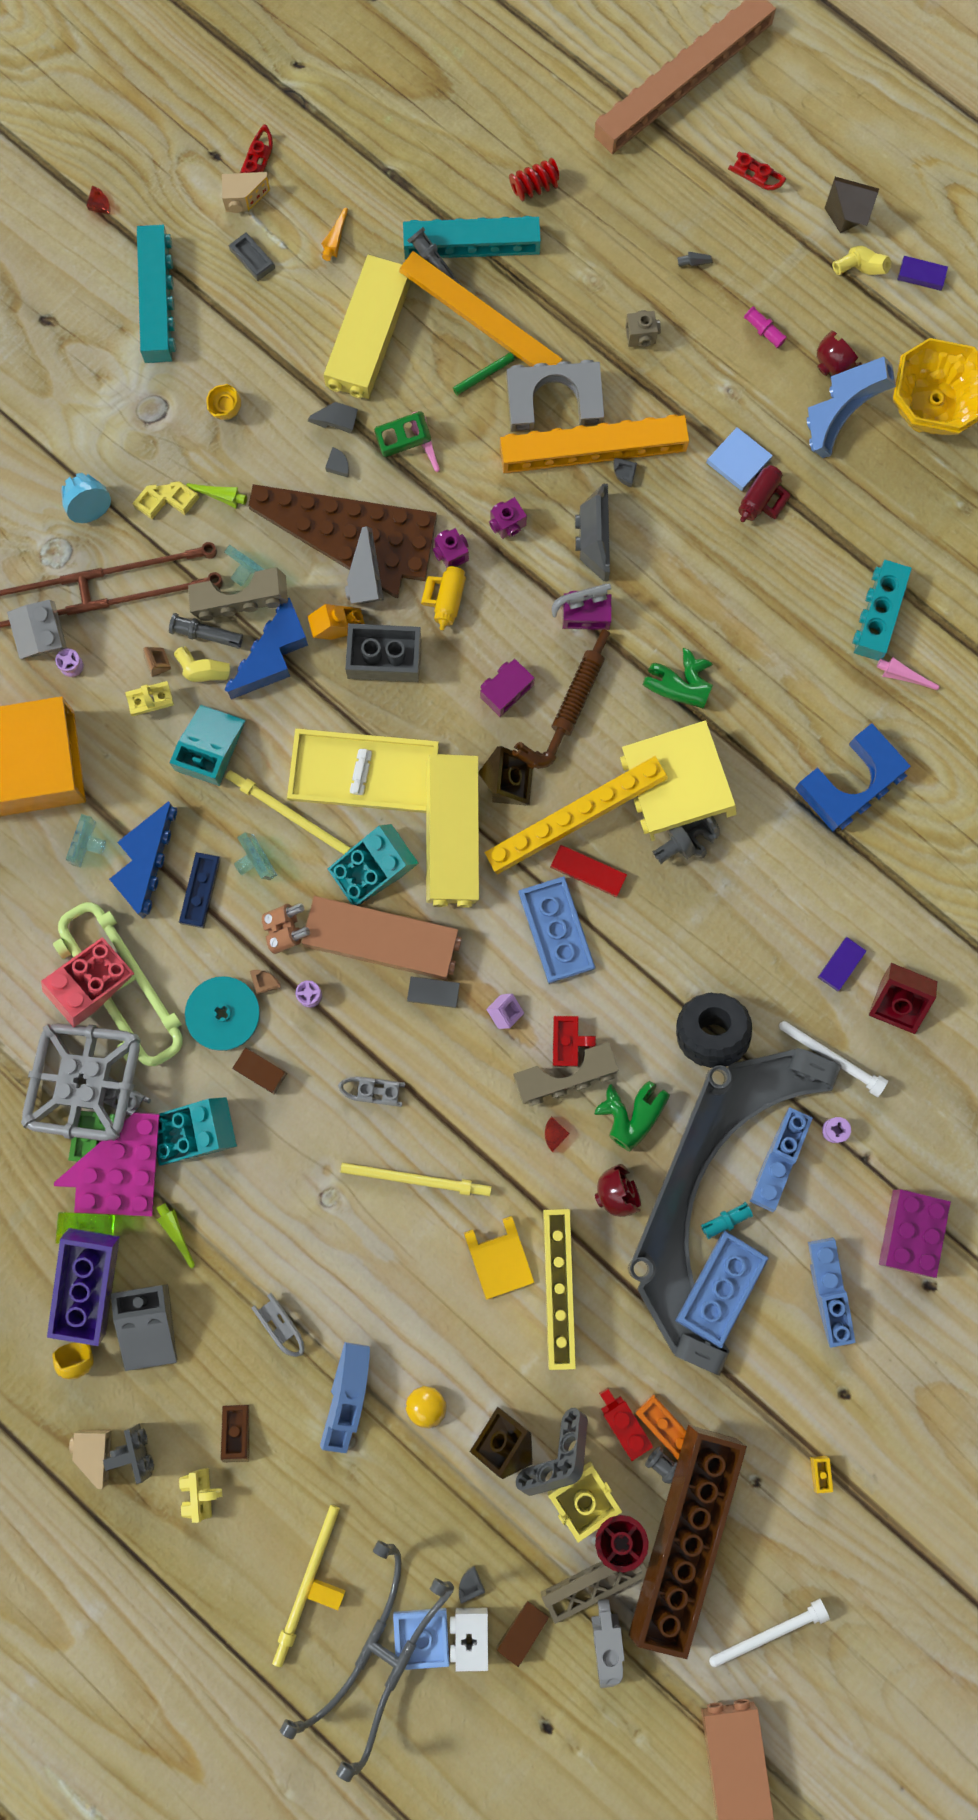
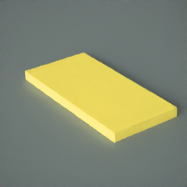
(326, 763)

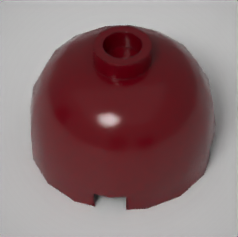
(835, 355)
(617, 1193)
(621, 1543)

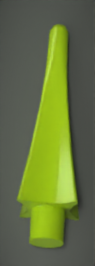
(227, 495)
(171, 1225)

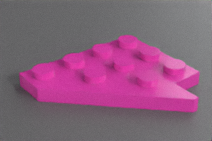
(119, 1173)

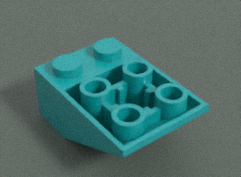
(207, 745)
(372, 864)
(195, 1131)

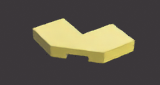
(155, 497)

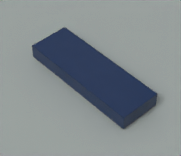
(199, 890)

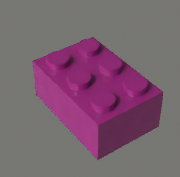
(914, 1233)

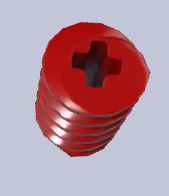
(534, 179)

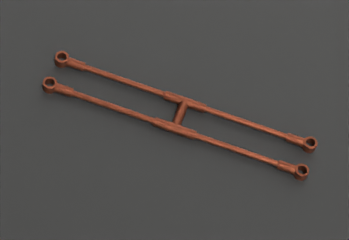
(82, 577)

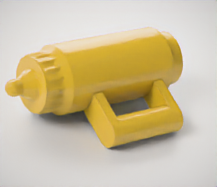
(448, 597)

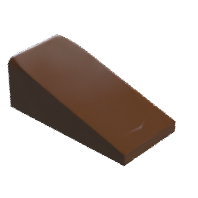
(259, 1071)
(235, 1434)
(522, 1633)

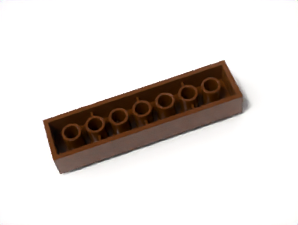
(687, 1542)

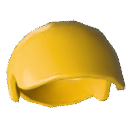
(223, 402)
(73, 1360)
(426, 1407)

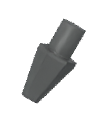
(694, 259)

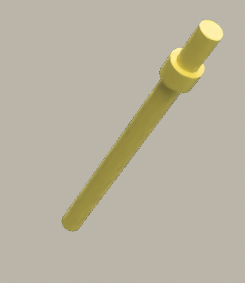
(249, 787)
(464, 1187)
(287, 1636)

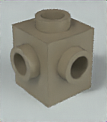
(642, 328)

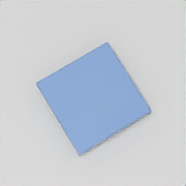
(739, 459)
(432, 1644)

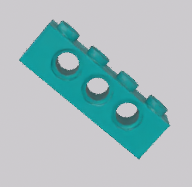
(896, 578)

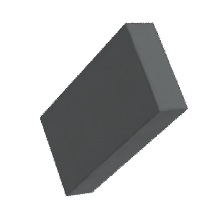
(252, 256)
(433, 992)

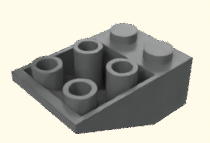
(144, 1327)

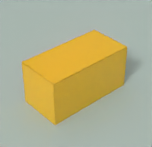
(821, 1474)
(326, 1594)

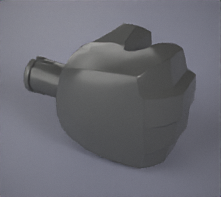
(684, 839)

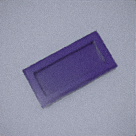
(922, 273)
(842, 964)

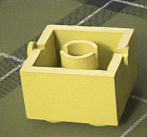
(585, 1503)

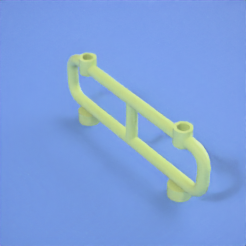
(67, 946)

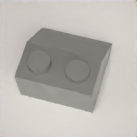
(37, 629)

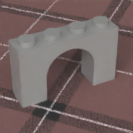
(581, 378)

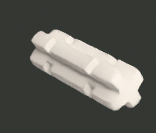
(360, 772)

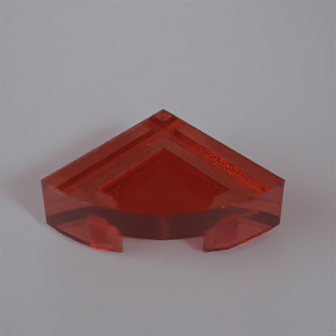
(98, 201)
(554, 1134)

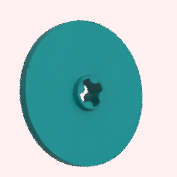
(202, 1013)

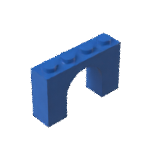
(838, 807)

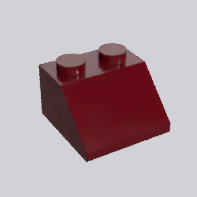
(903, 998)

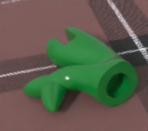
(676, 689)
(631, 1133)

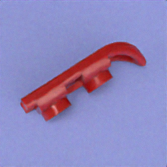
(258, 150)
(761, 170)

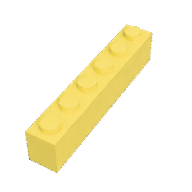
(559, 1289)

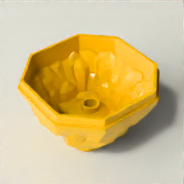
(938, 387)

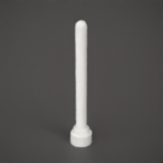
(873, 1083)
(815, 1613)

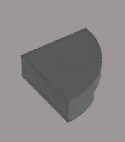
(337, 463)
(625, 471)
(470, 1585)

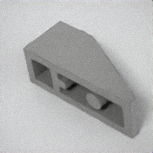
(364, 575)

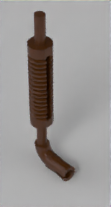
(570, 708)

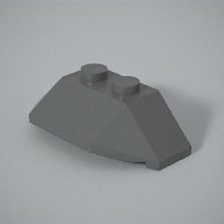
(594, 533)

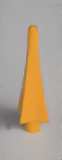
(332, 240)

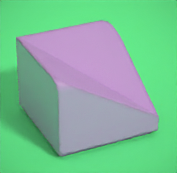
(505, 1011)

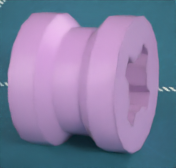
(67, 657)
(308, 989)
(831, 1129)

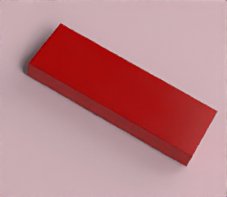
(588, 871)

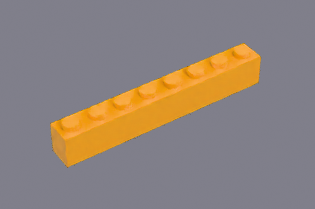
(594, 443)

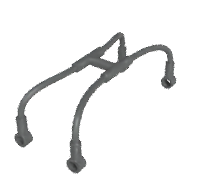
(444, 1590)

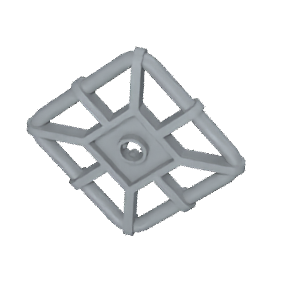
(92, 1093)

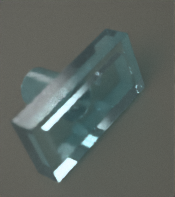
(245, 568)
(84, 841)
(254, 858)

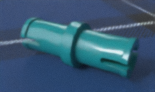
(726, 1220)

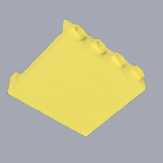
(694, 783)

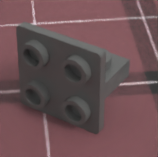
(134, 1453)

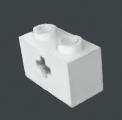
(475, 1655)

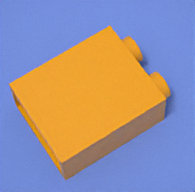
(39, 757)

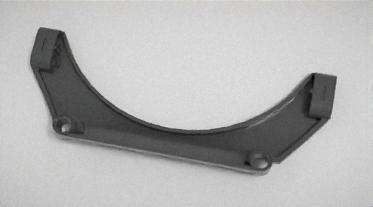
(717, 1114)

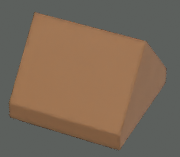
(156, 660)

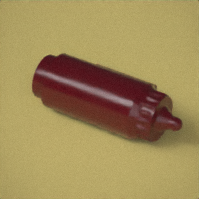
(760, 494)

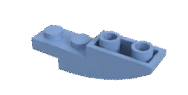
(780, 1159)
(830, 1292)
(347, 1399)

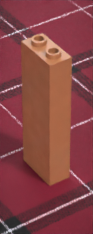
(382, 938)
(737, 1761)

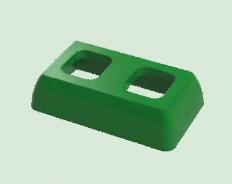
(403, 442)

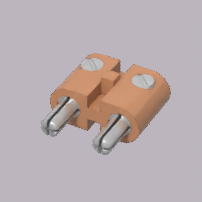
(282, 929)

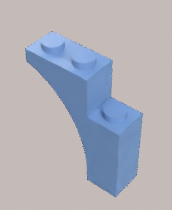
(848, 393)

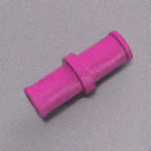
(765, 327)

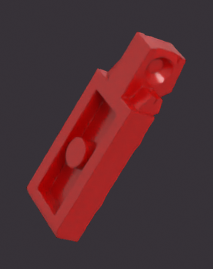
(625, 1425)

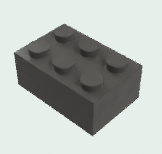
(383, 652)

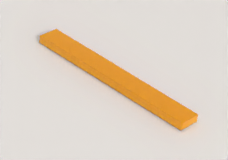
(476, 312)

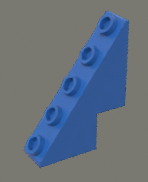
(265, 662)
(145, 848)

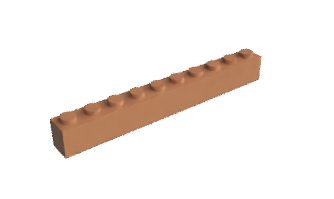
(683, 73)

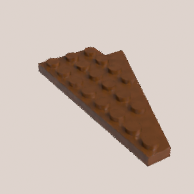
(334, 527)

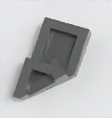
(335, 415)

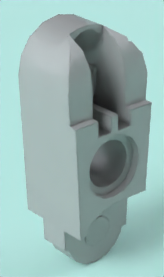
(608, 1645)

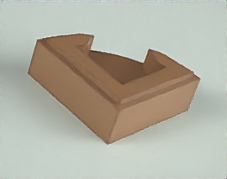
(264, 981)

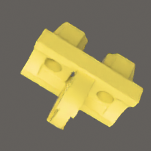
(141, 702)
(200, 1495)

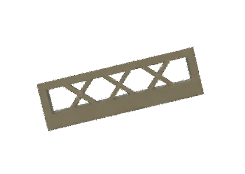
(588, 1577)

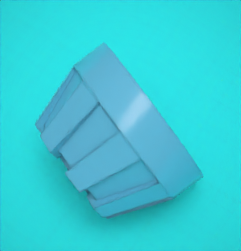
(84, 498)

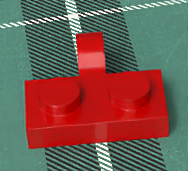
(567, 1041)

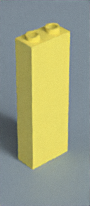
(367, 328)
(452, 830)

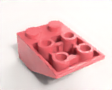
(86, 981)

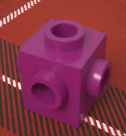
(507, 518)
(451, 548)

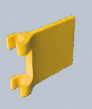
(500, 1261)

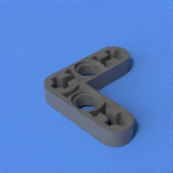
(533, 1479)

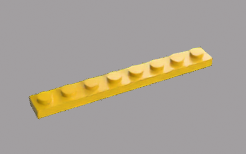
(576, 815)

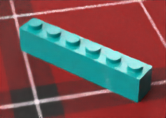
(478, 236)
(154, 293)

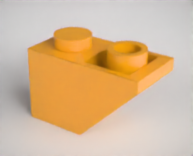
(333, 620)

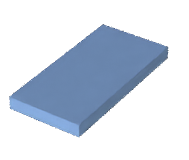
(556, 930)
(722, 1289)

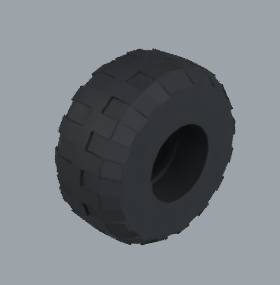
(714, 1010)

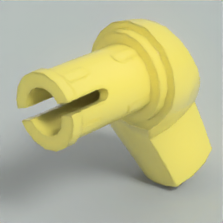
(864, 260)
(202, 669)

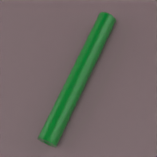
(484, 373)

